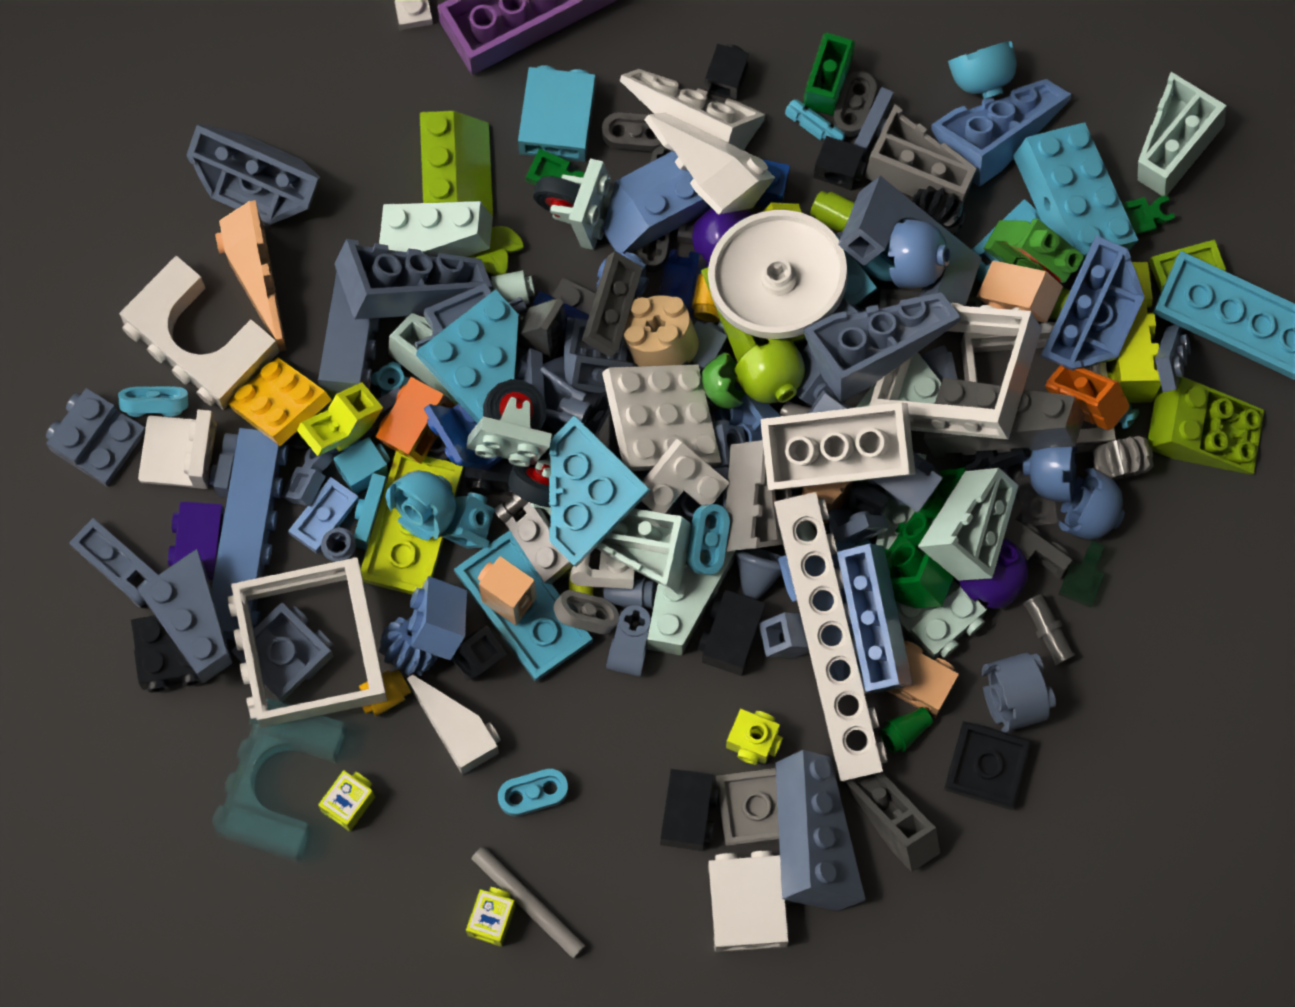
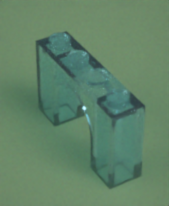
(242, 816)

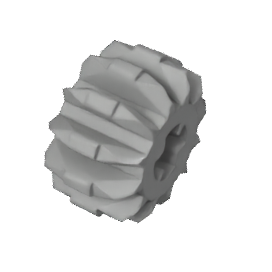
(1124, 457)

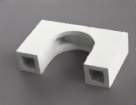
(215, 374)

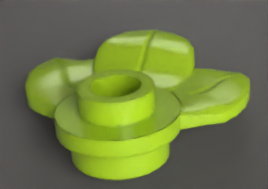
(502, 242)

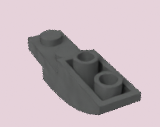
(1026, 537)

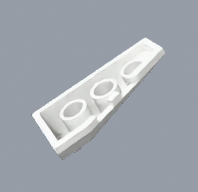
(728, 121)
(721, 172)

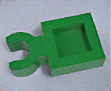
(548, 164)
(1144, 216)

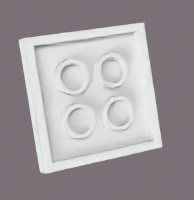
(657, 407)

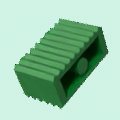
(828, 73)

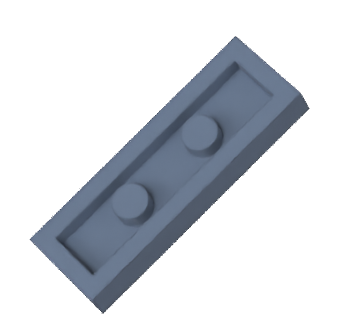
(1172, 357)

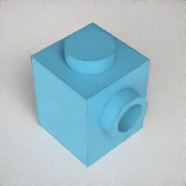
(359, 463)

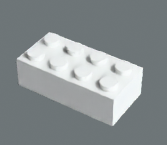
(838, 446)

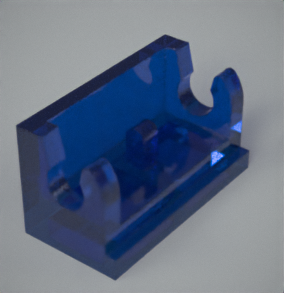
(680, 277)

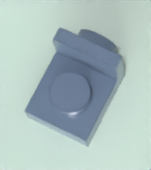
(855, 527)

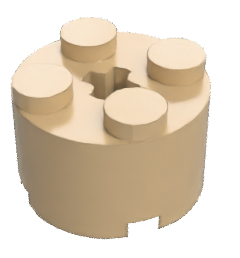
(660, 332)

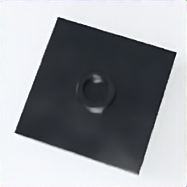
(987, 765)

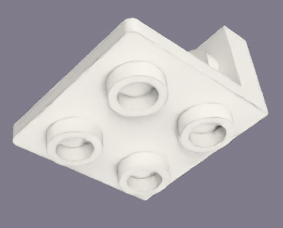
(178, 450)

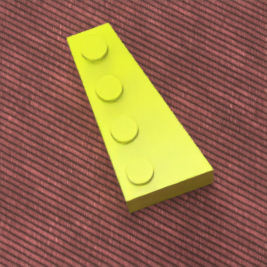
(1136, 362)

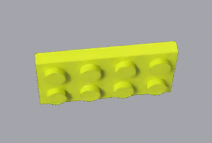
(393, 554)

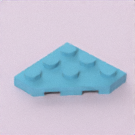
(475, 352)
(587, 491)

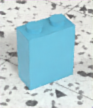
(557, 112)

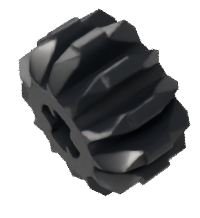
(941, 208)

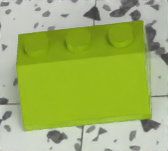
(455, 158)

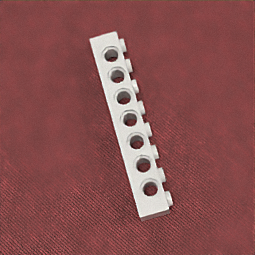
(790, 514)

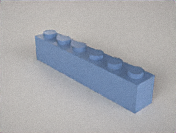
(247, 521)

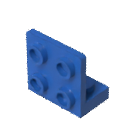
(454, 427)

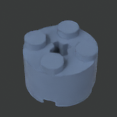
(1017, 691)

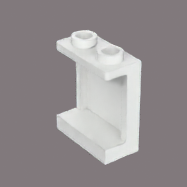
(747, 902)

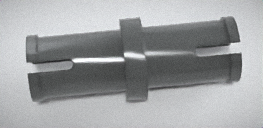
(1049, 629)

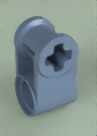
(629, 646)

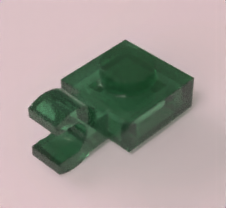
(1082, 579)

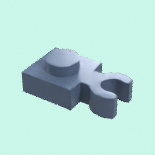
(221, 473)
(307, 480)

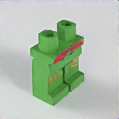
(1033, 247)

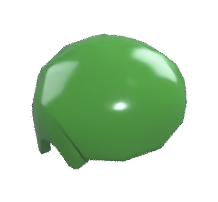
(720, 382)

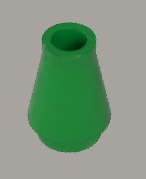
(905, 729)

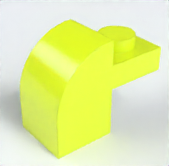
(344, 422)

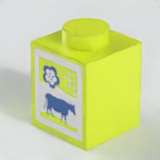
(347, 799)
(491, 916)

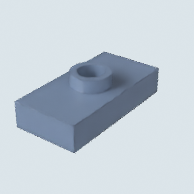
(875, 121)

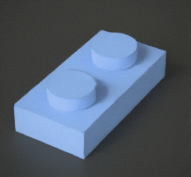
(325, 513)

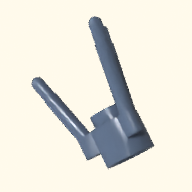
(570, 407)

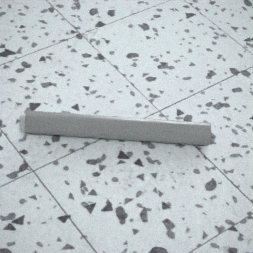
(528, 902)

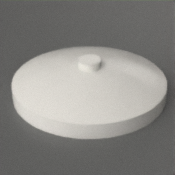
(777, 274)

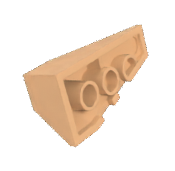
(248, 255)

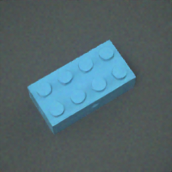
(1073, 188)

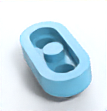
(159, 399)
(709, 540)
(532, 790)

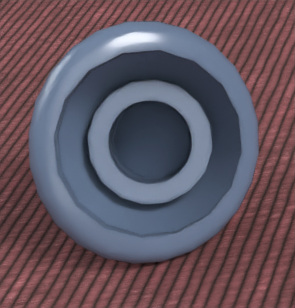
(757, 571)

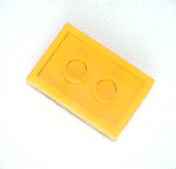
(278, 401)

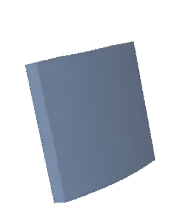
(584, 363)

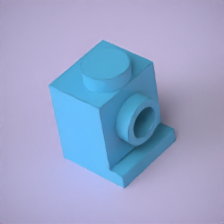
(470, 522)

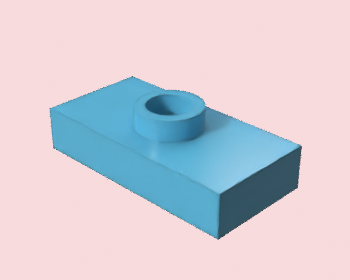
(367, 510)

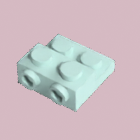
(939, 627)

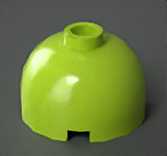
(771, 373)

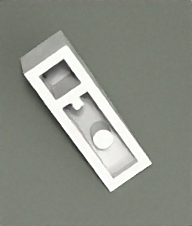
(458, 727)

